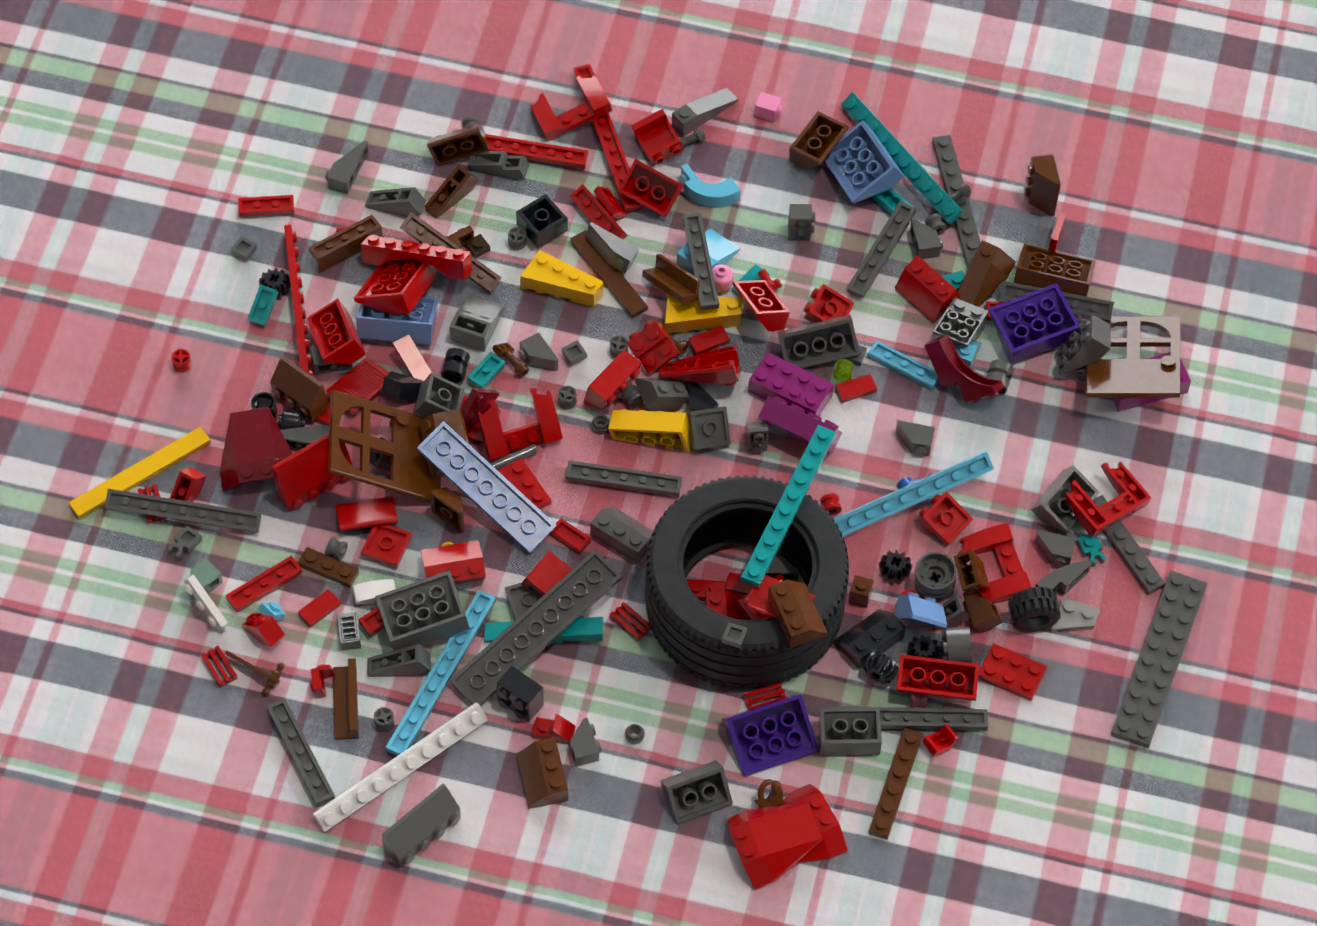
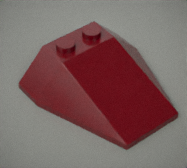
(251, 448)

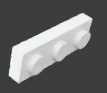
(204, 602)

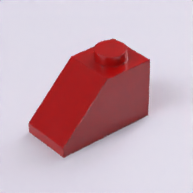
(188, 485)

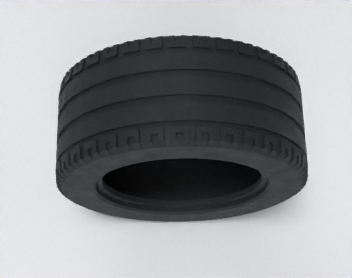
(729, 515)

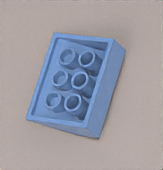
(862, 164)
(388, 327)

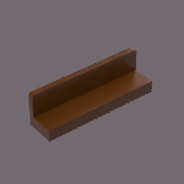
(344, 243)
(673, 280)
(345, 701)

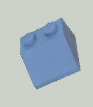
(921, 611)

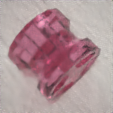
(918, 700)

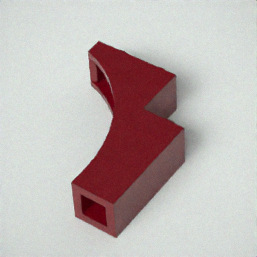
(953, 371)

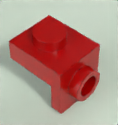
(318, 675)
(940, 741)

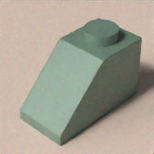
(208, 577)

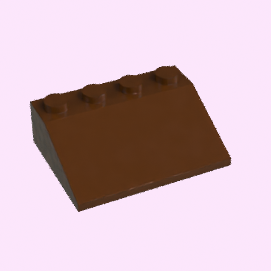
(1043, 268)

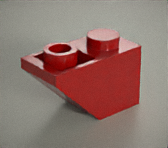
(263, 629)

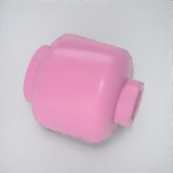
(723, 277)

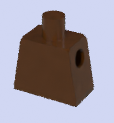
(972, 575)

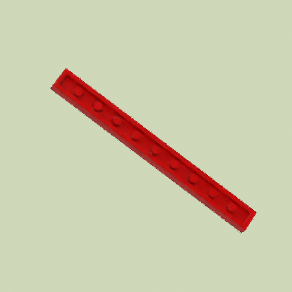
(610, 144)
(298, 299)

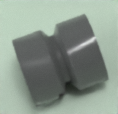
(1002, 371)

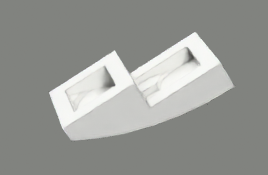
(365, 592)

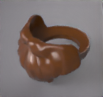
(774, 798)

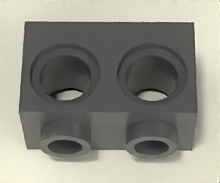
(800, 222)

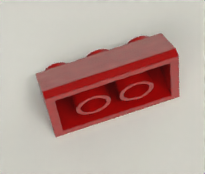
(650, 188)
(926, 289)
(764, 303)
(612, 380)
(462, 560)

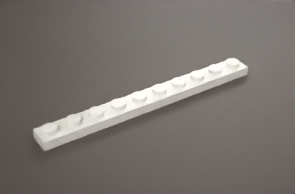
(400, 767)

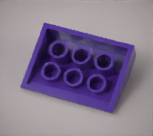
(1033, 323)
(771, 734)

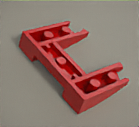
(554, 126)
(544, 430)
(1097, 519)
(999, 540)

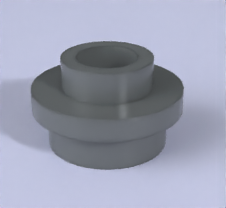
(600, 419)
(634, 728)

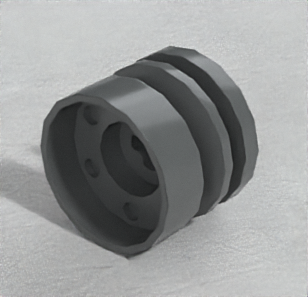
(935, 567)

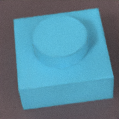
(272, 609)

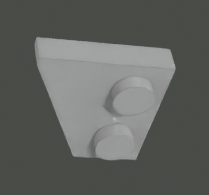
(1076, 616)

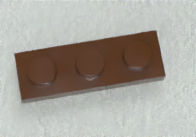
(328, 567)

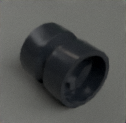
(455, 365)
(265, 399)

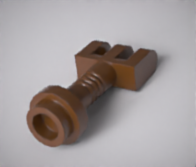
(506, 350)

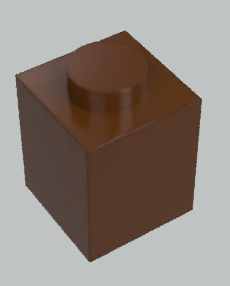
(860, 591)

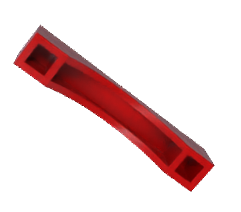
(451, 262)

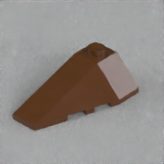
(985, 273)

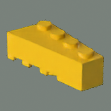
(560, 279)
(689, 317)
(651, 428)

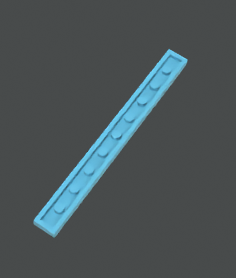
(914, 493)
(440, 675)

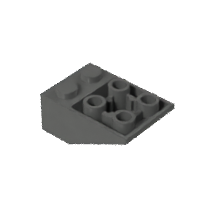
(476, 321)
(962, 322)
(1085, 345)

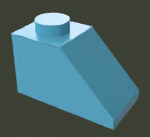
(969, 353)

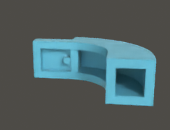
(708, 194)

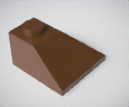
(448, 507)

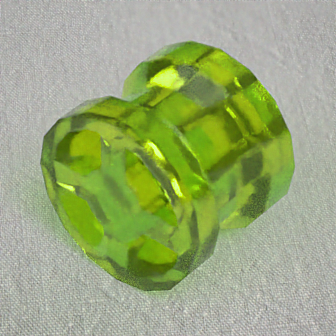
(843, 370)

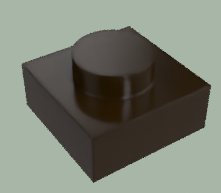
(477, 246)

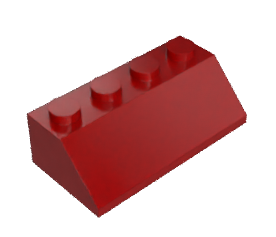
(336, 334)
(937, 677)

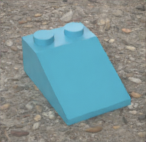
(719, 248)

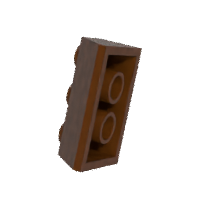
(816, 141)
(458, 144)
(1043, 183)
(298, 389)
(453, 419)
(796, 612)
(542, 773)

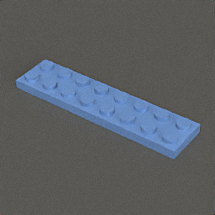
(486, 487)

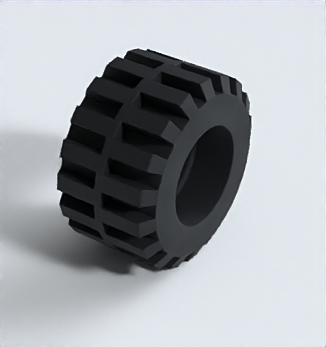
(1034, 609)

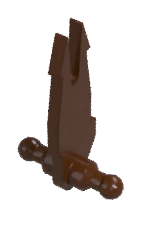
(273, 678)

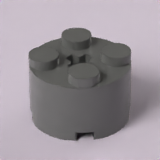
(956, 644)

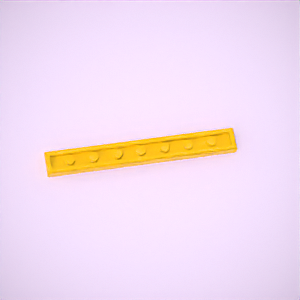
(141, 471)

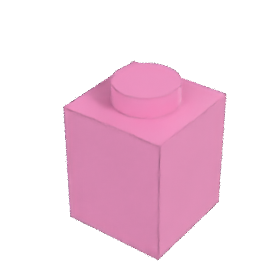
(768, 107)

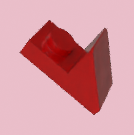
(559, 728)

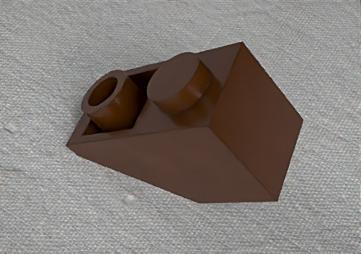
(982, 612)

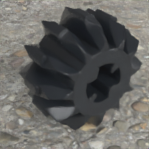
(276, 280)
(895, 566)
(920, 645)
(880, 667)

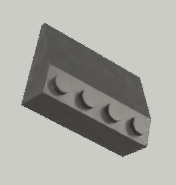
(422, 611)

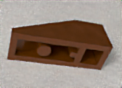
(451, 191)

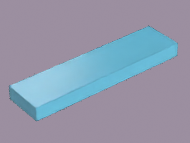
(903, 365)

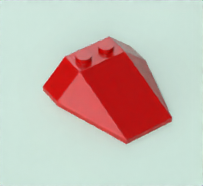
(711, 367)
(773, 839)
(833, 839)

